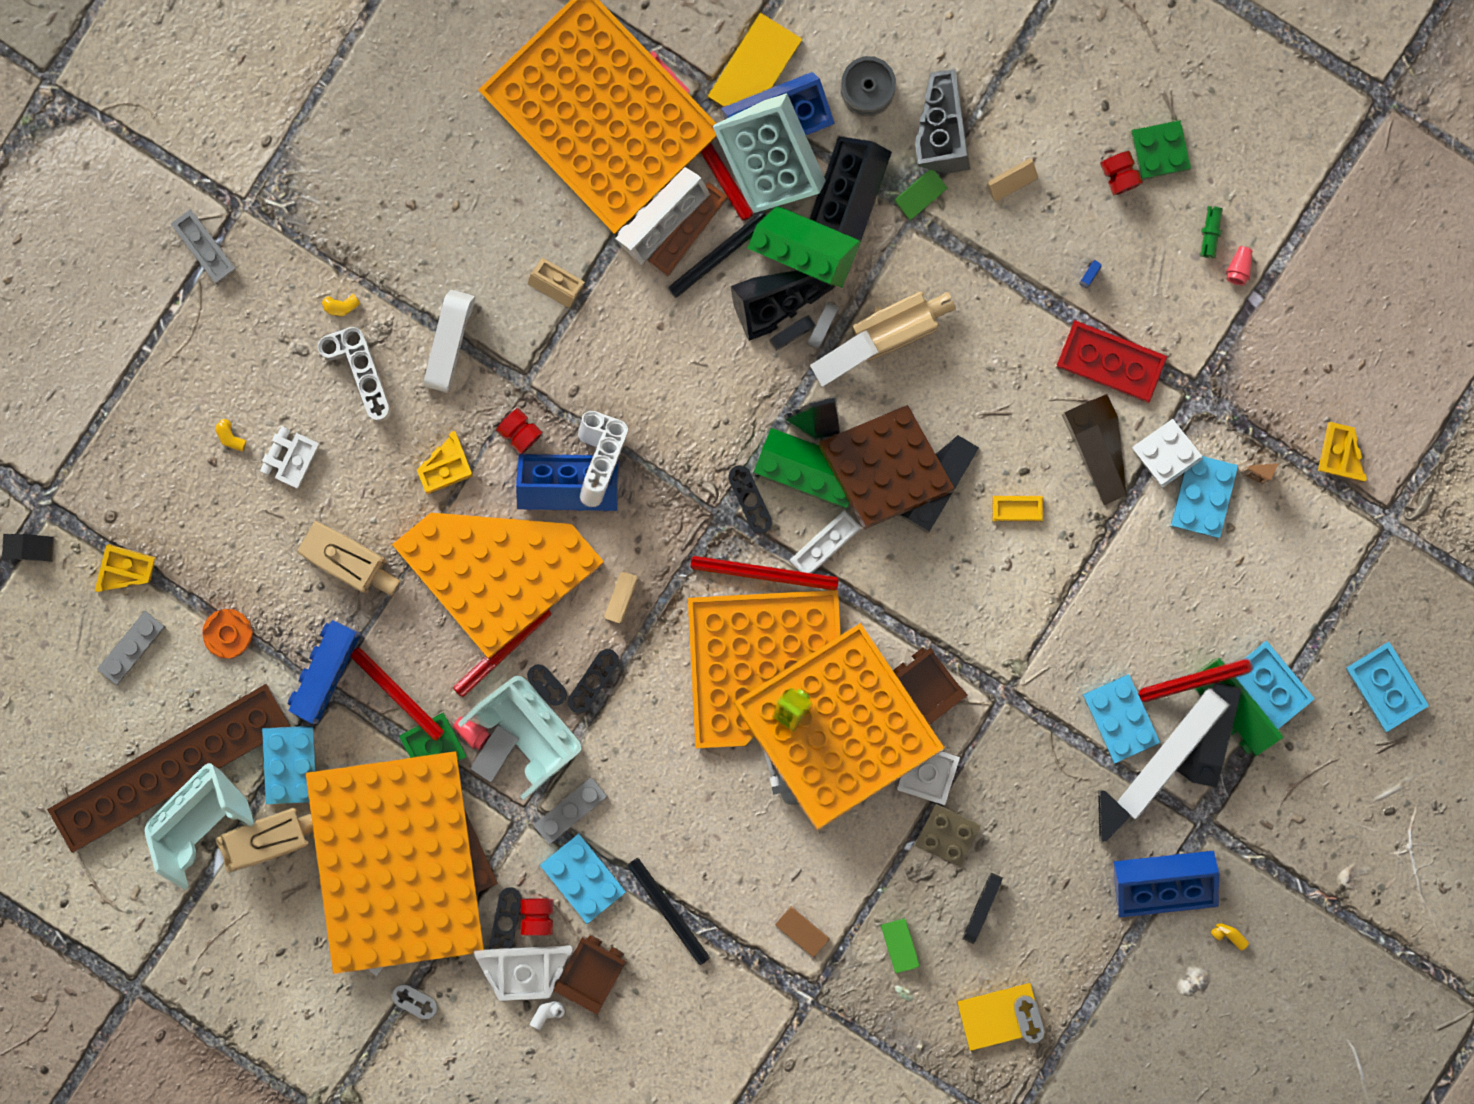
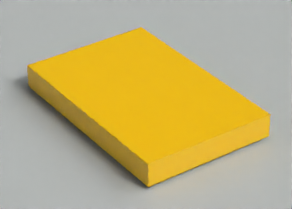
(992, 1017)

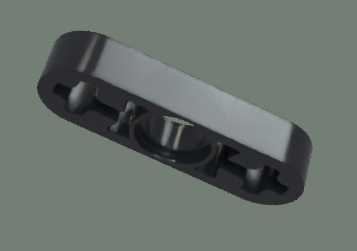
(736, 485)
(576, 692)
(514, 906)
(982, 908)

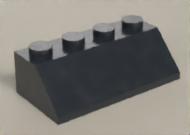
(851, 185)

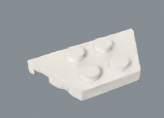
(523, 971)

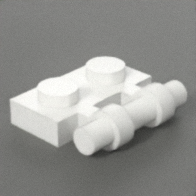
(296, 461)

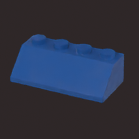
(806, 98)
(557, 481)
(324, 671)
(1166, 884)

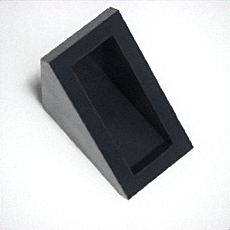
(28, 547)
(1110, 814)

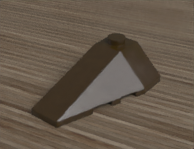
(1098, 440)

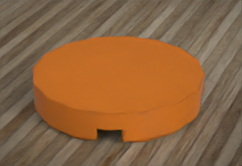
(227, 633)

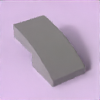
(494, 754)

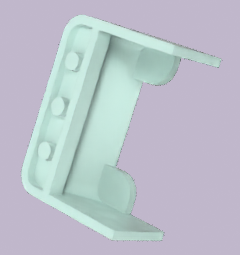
(528, 717)
(188, 818)

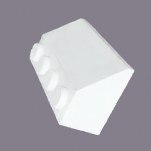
(662, 215)

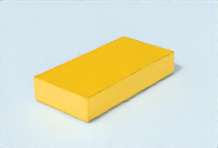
(1017, 508)

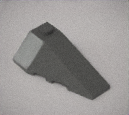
(941, 134)

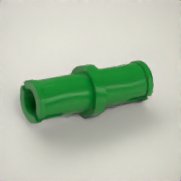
(1211, 232)

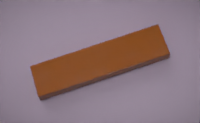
(683, 237)

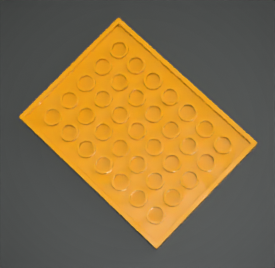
(600, 110)
(394, 862)

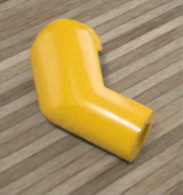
(340, 308)
(225, 435)
(1231, 933)

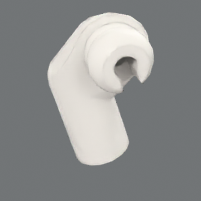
(547, 1011)

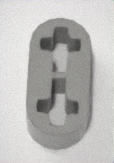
(823, 325)
(411, 1006)
(1023, 1021)

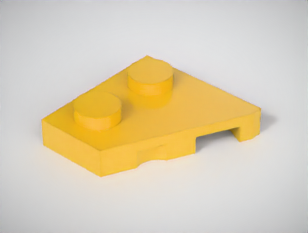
(1341, 454)
(445, 466)
(123, 568)

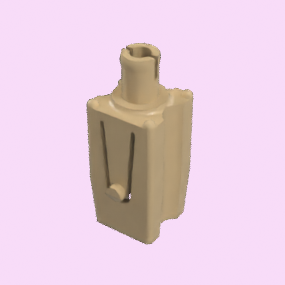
(903, 322)
(346, 560)
(264, 840)

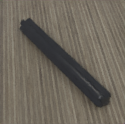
(715, 257)
(668, 911)

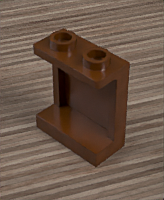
(929, 684)
(590, 974)

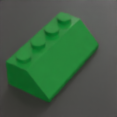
(805, 245)
(799, 467)
(1250, 721)

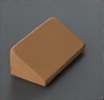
(1260, 473)
(802, 931)

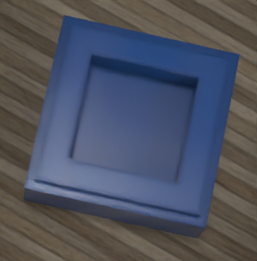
(1090, 274)

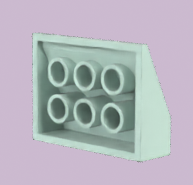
(770, 154)

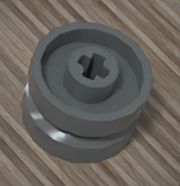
(868, 101)

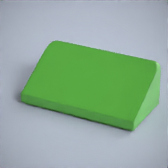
(920, 194)
(900, 945)

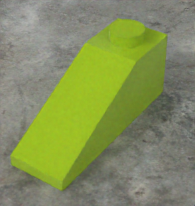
(792, 708)

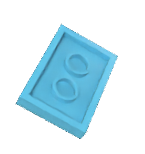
(1204, 497)
(1274, 685)
(1387, 687)
(1121, 718)
(286, 761)
(583, 878)

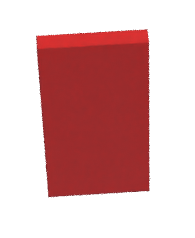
(1111, 361)

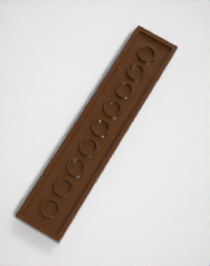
(166, 768)

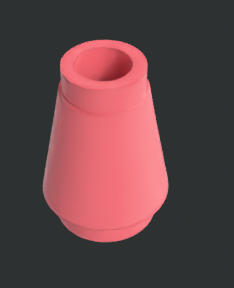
(1240, 266)
(472, 733)

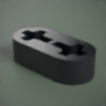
(792, 332)
(542, 689)

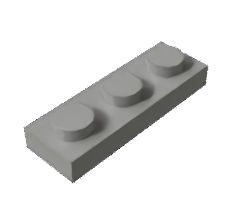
(203, 246)
(131, 647)
(570, 810)

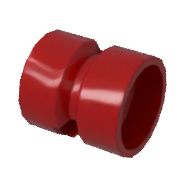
(1121, 173)
(519, 431)
(537, 916)

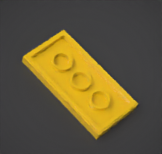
(756, 62)

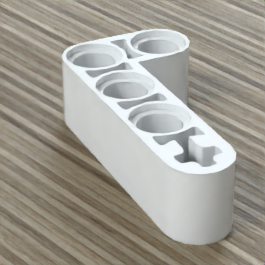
(448, 339)
(361, 375)
(609, 437)

